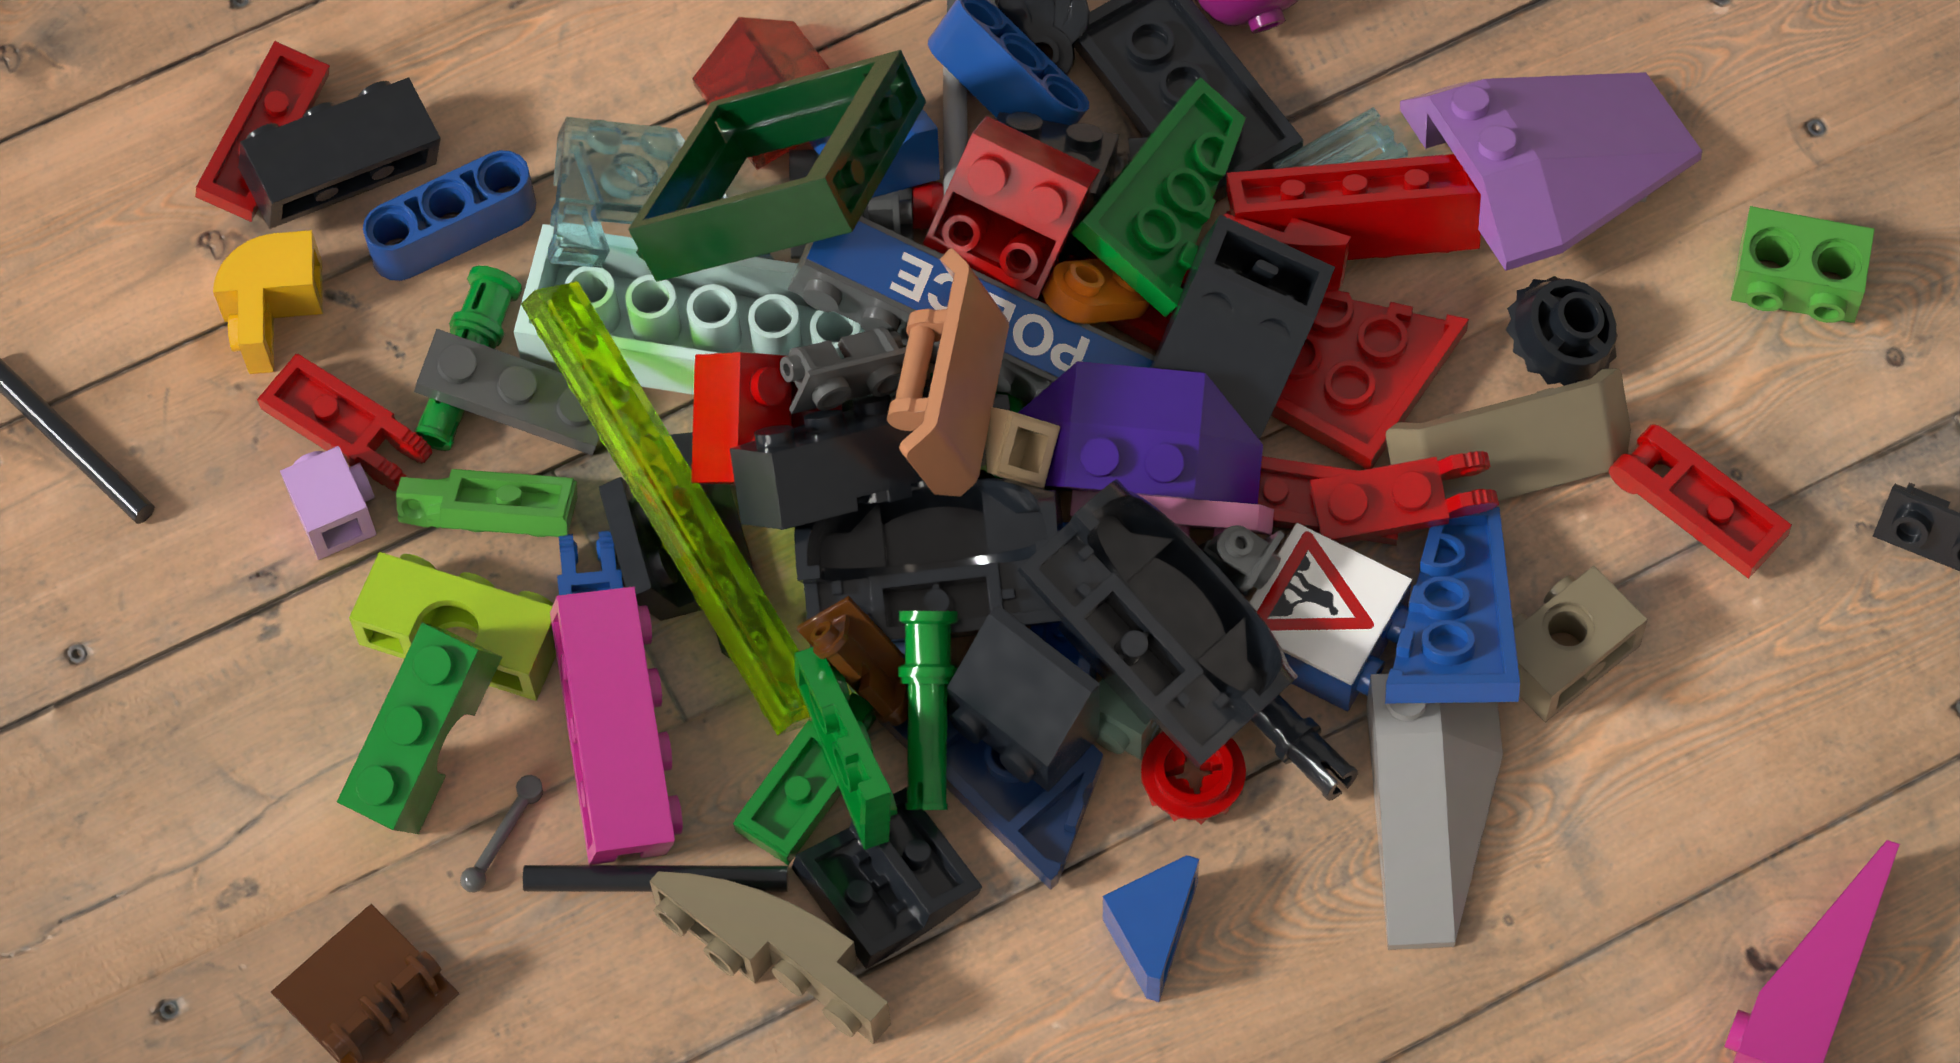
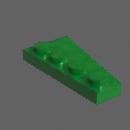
(1160, 200)

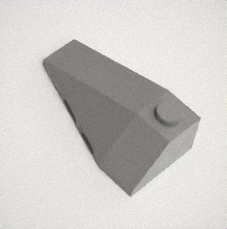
(1431, 806)

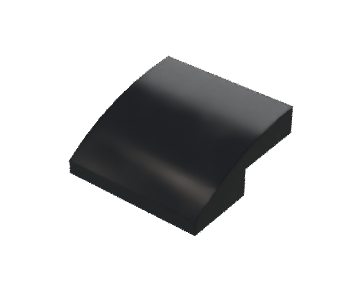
(890, 890)

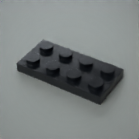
(1157, 50)

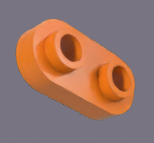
(1091, 293)

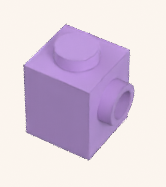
(330, 500)

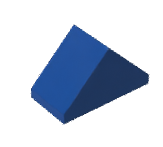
(1149, 920)

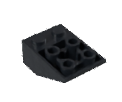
(1244, 316)

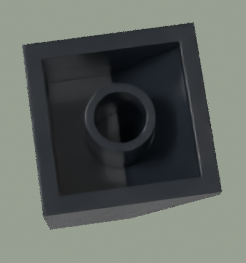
(1024, 701)

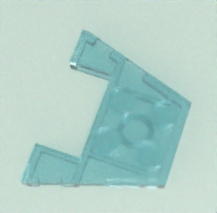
(604, 176)

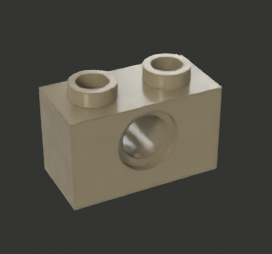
(1599, 619)

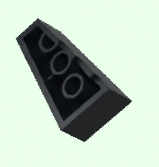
(826, 465)

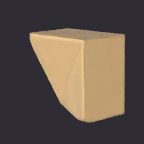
(1020, 447)

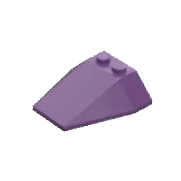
(1554, 153)

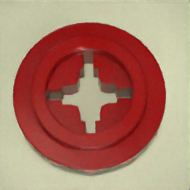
(1218, 790)

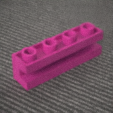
(613, 724)

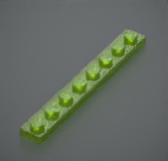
(673, 504)

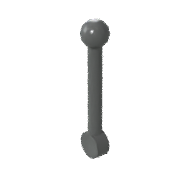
(529, 792)

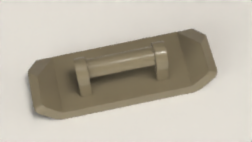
(1529, 439)

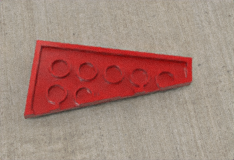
(1354, 373)

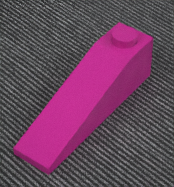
(1806, 995)

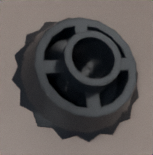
(1562, 330)

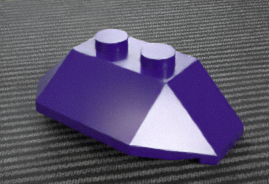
(1150, 431)

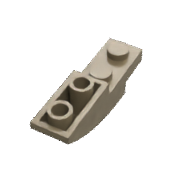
(754, 929)

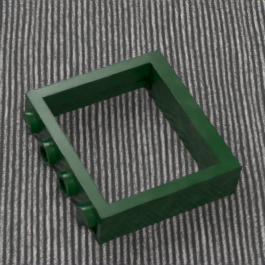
(860, 105)

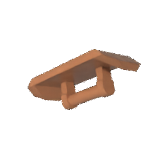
(956, 416)

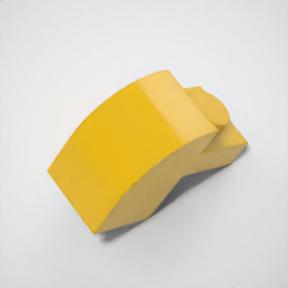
(266, 281)

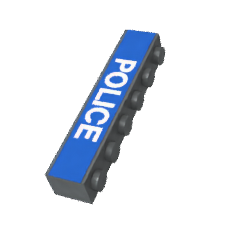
(885, 277)

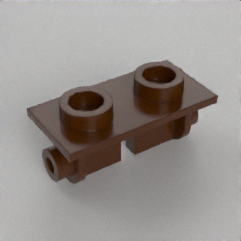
(862, 656)

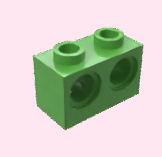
(1803, 250)

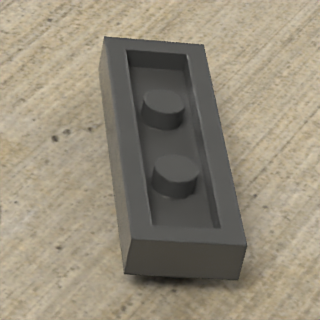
(505, 390)

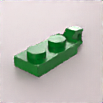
(795, 792)

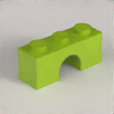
(411, 591)

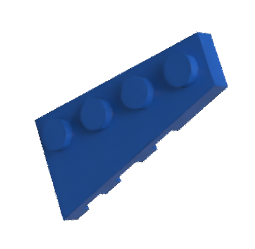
(1459, 620)

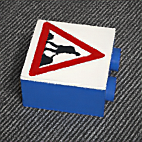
(1332, 614)

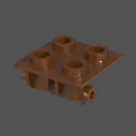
(365, 991)

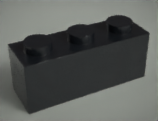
(338, 151)

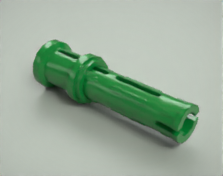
(477, 321)
(927, 674)

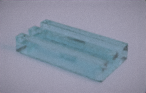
(1343, 136)

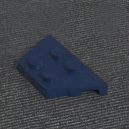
(1023, 816)

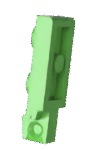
(489, 502)

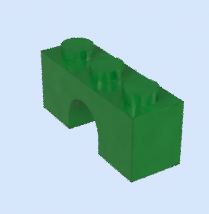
(397, 766)

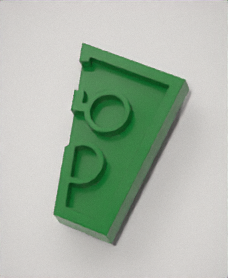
(846, 747)

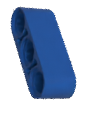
(1003, 64)
(436, 240)

